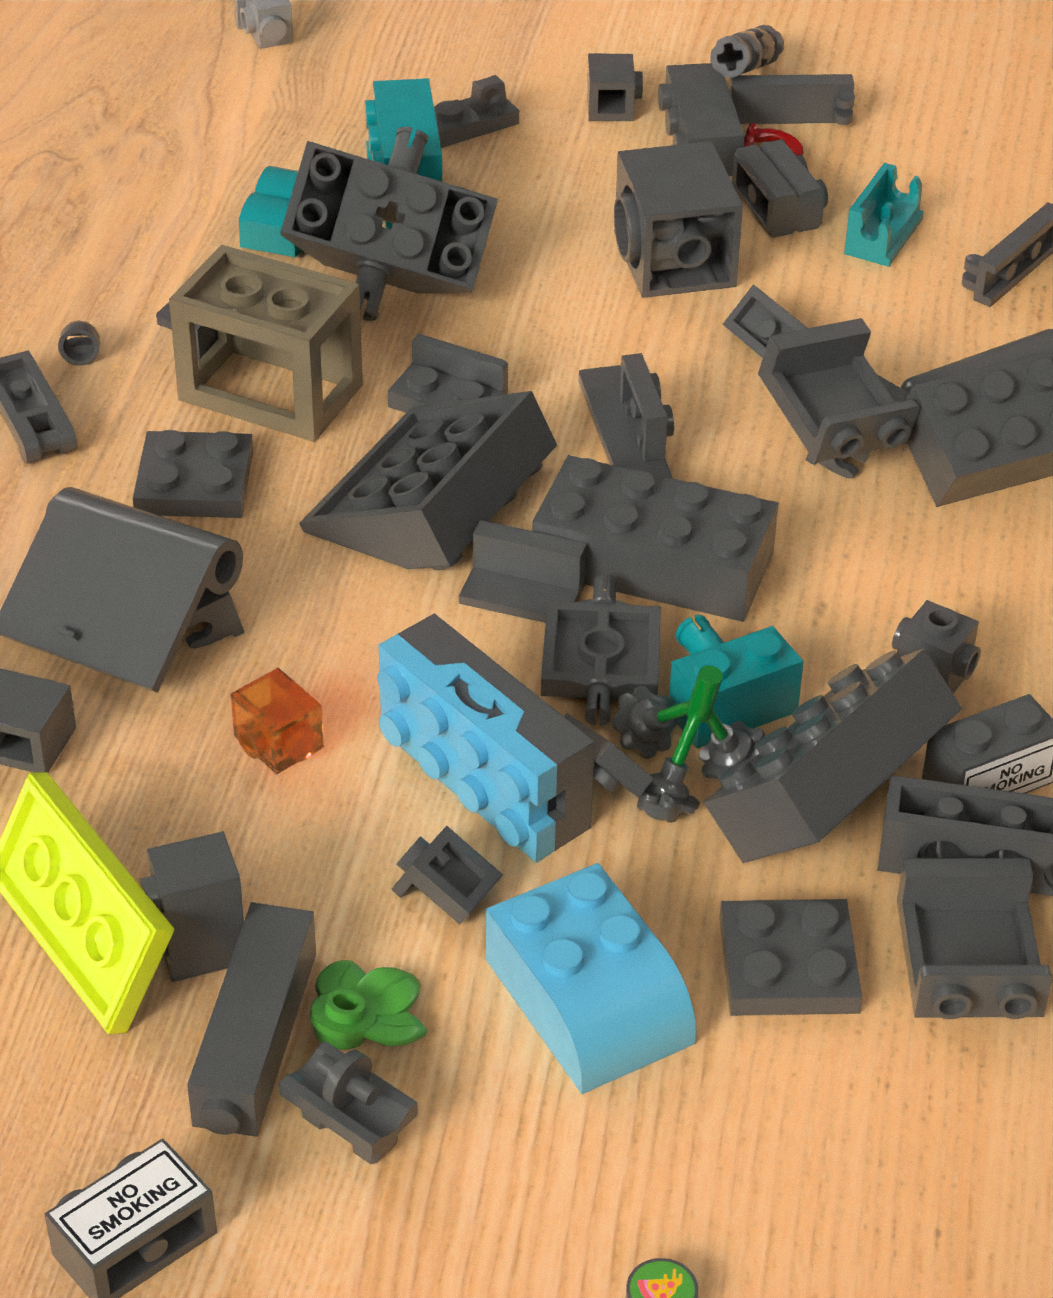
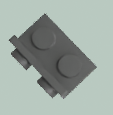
(446, 374)

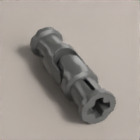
(747, 50)

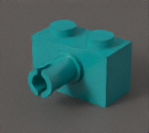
(758, 675)

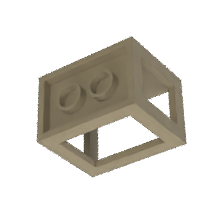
(275, 317)

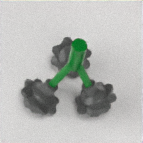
(647, 726)

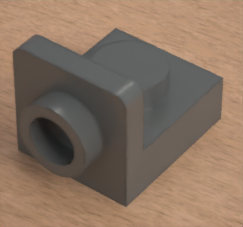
(447, 873)

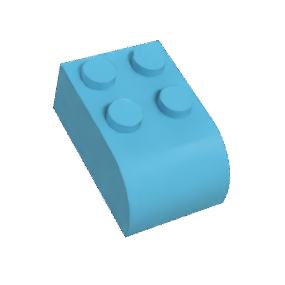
(590, 977)

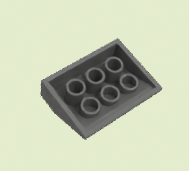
(434, 480)

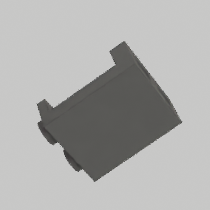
(834, 392)
(971, 938)

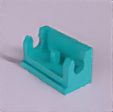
(883, 218)

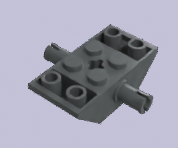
(341, 211)

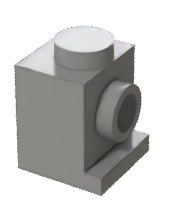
(266, 21)

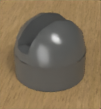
(79, 349)

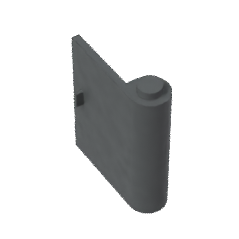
(114, 586)

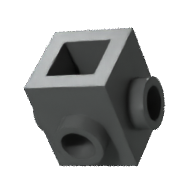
(945, 637)

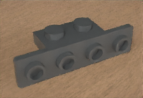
(629, 414)

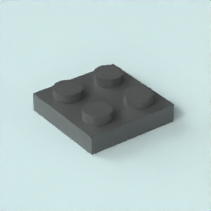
(194, 474)
(789, 957)

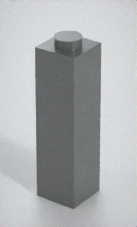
(252, 1020)

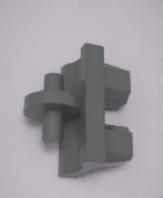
(350, 1100)

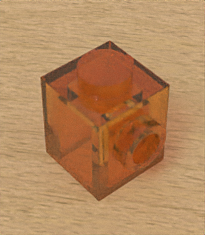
(277, 721)

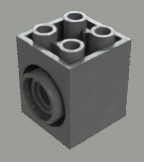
(677, 219)

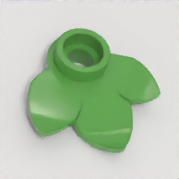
(365, 1006)

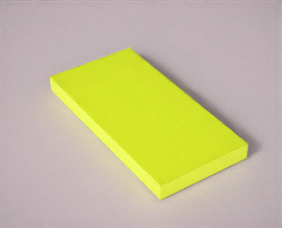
(80, 903)

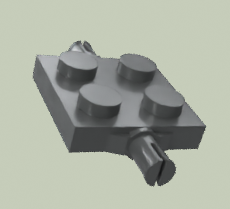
(600, 649)

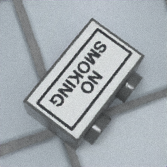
(995, 749)
(131, 1222)

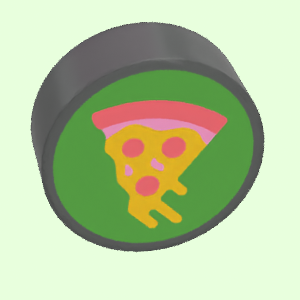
(661, 1280)

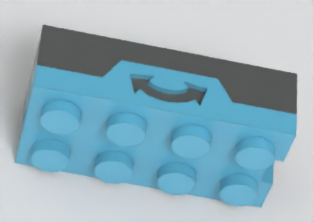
(486, 737)

